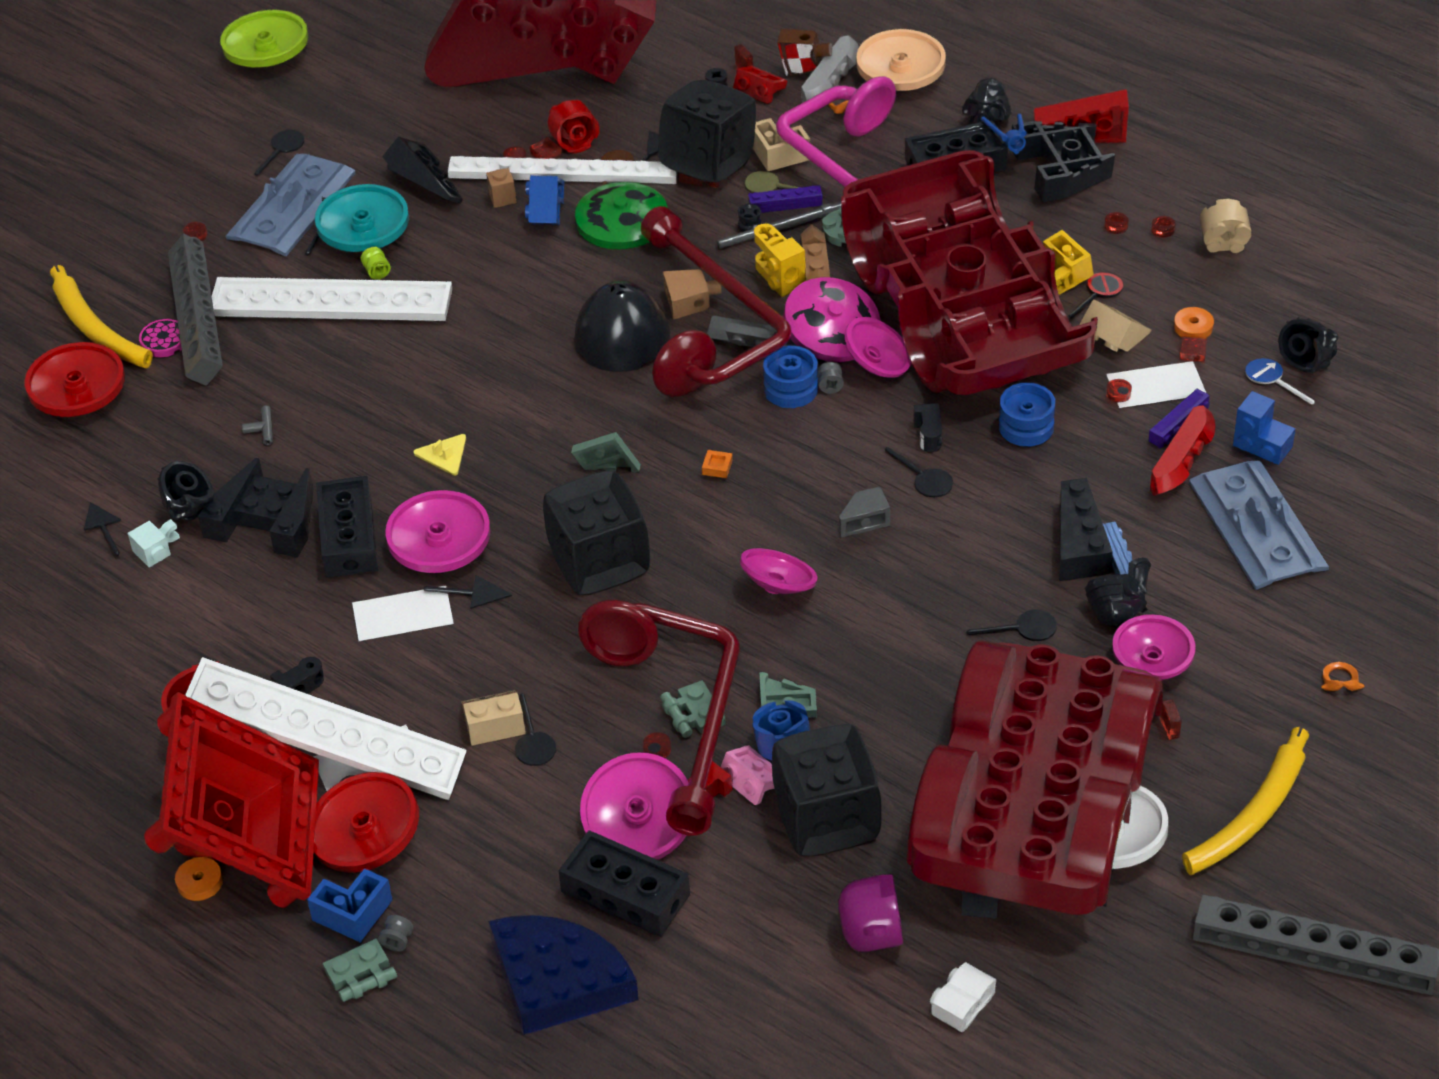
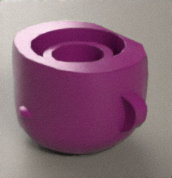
(870, 914)

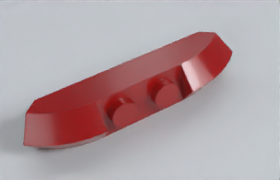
(1179, 456)

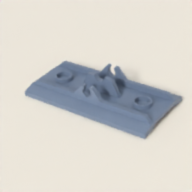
(290, 203)
(1257, 523)

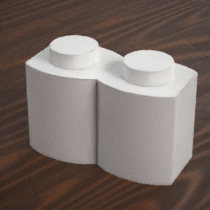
(962, 996)

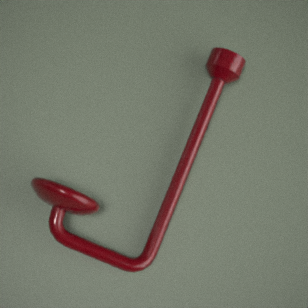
(690, 356)
(626, 636)

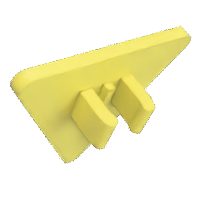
(444, 454)

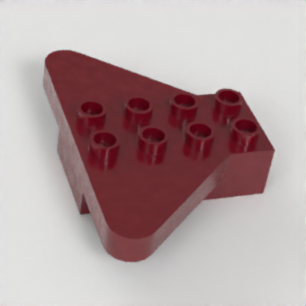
(526, 37)

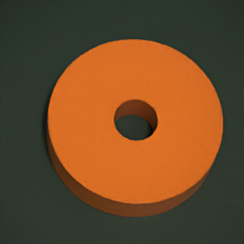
(1193, 323)
(198, 868)

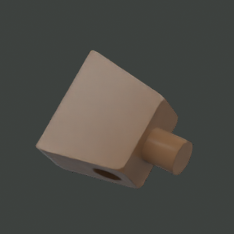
(688, 291)

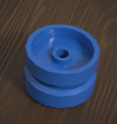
(790, 377)
(1027, 414)

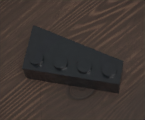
(1082, 536)

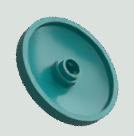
(361, 217)

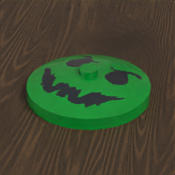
(614, 214)

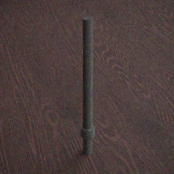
(822, 212)

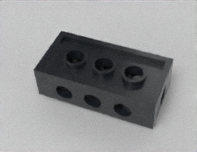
(970, 137)
(346, 499)
(624, 883)

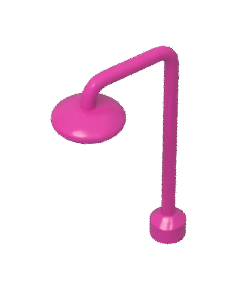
(864, 112)

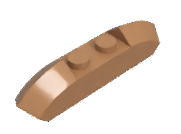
(816, 255)

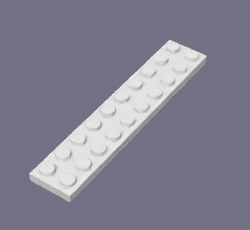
(331, 298)
(328, 728)

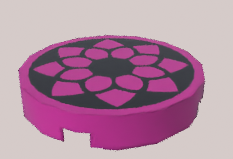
(161, 337)

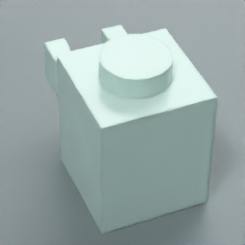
(152, 543)

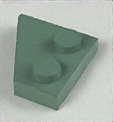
(605, 453)
(787, 690)

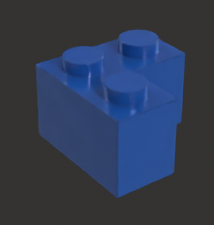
(545, 198)
(1259, 432)
(351, 909)

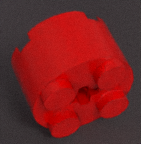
(573, 126)

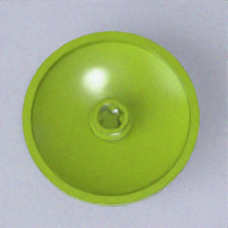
(264, 38)

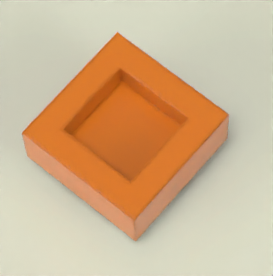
(717, 464)

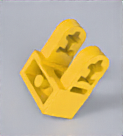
(780, 261)
(1072, 261)

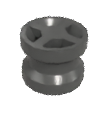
(830, 377)
(396, 933)

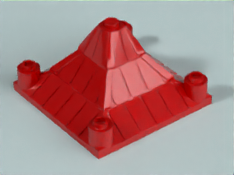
(237, 799)

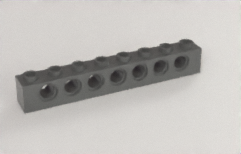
(194, 309)
(1317, 944)

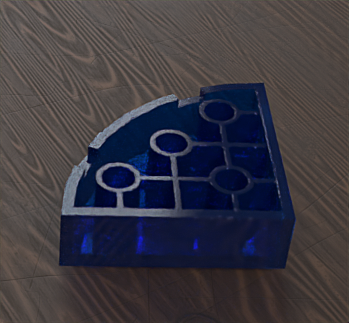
(559, 970)

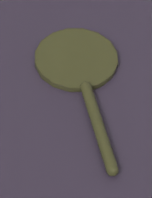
(764, 181)

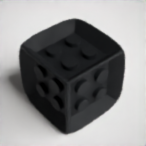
(706, 130)
(596, 532)
(826, 789)

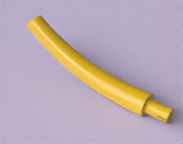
(90, 325)
(1257, 812)

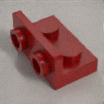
(758, 83)

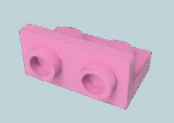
(749, 773)

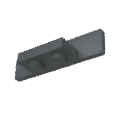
(740, 332)

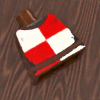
(801, 51)

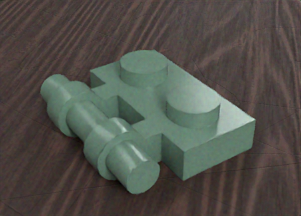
(693, 699)
(356, 965)

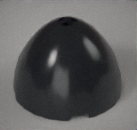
(620, 327)

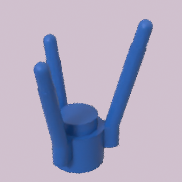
(1013, 138)

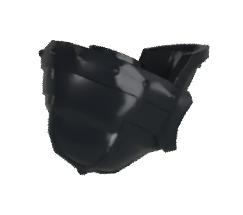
(987, 101)
(1307, 344)
(184, 490)
(1120, 595)

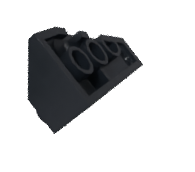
(421, 166)

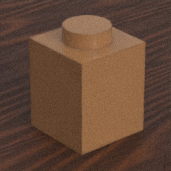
(501, 187)

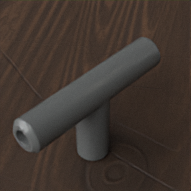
(264, 426)

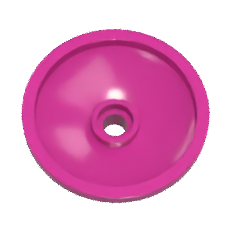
(877, 347)
(777, 571)
(1154, 645)

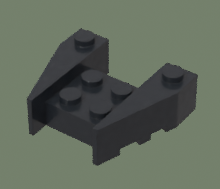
(1071, 156)
(262, 505)

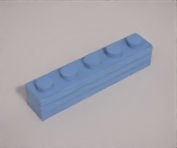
(1121, 556)

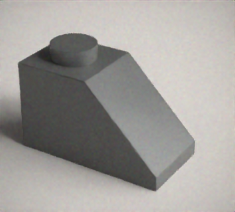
(865, 512)

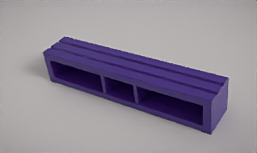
(787, 199)
(1168, 427)

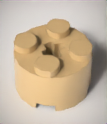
(1225, 226)

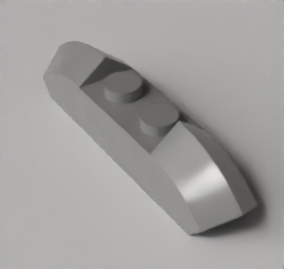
(831, 68)

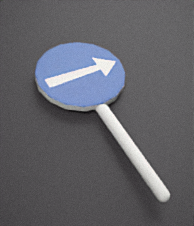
(1269, 371)

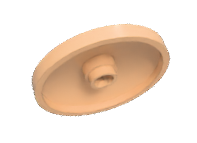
(903, 56)

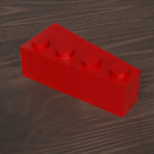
(1105, 110)

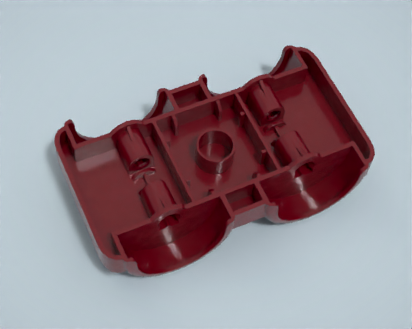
(968, 291)
(1034, 776)

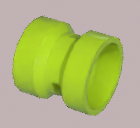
(375, 263)

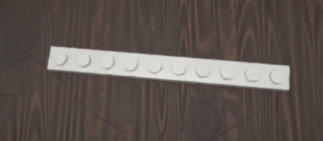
(565, 169)

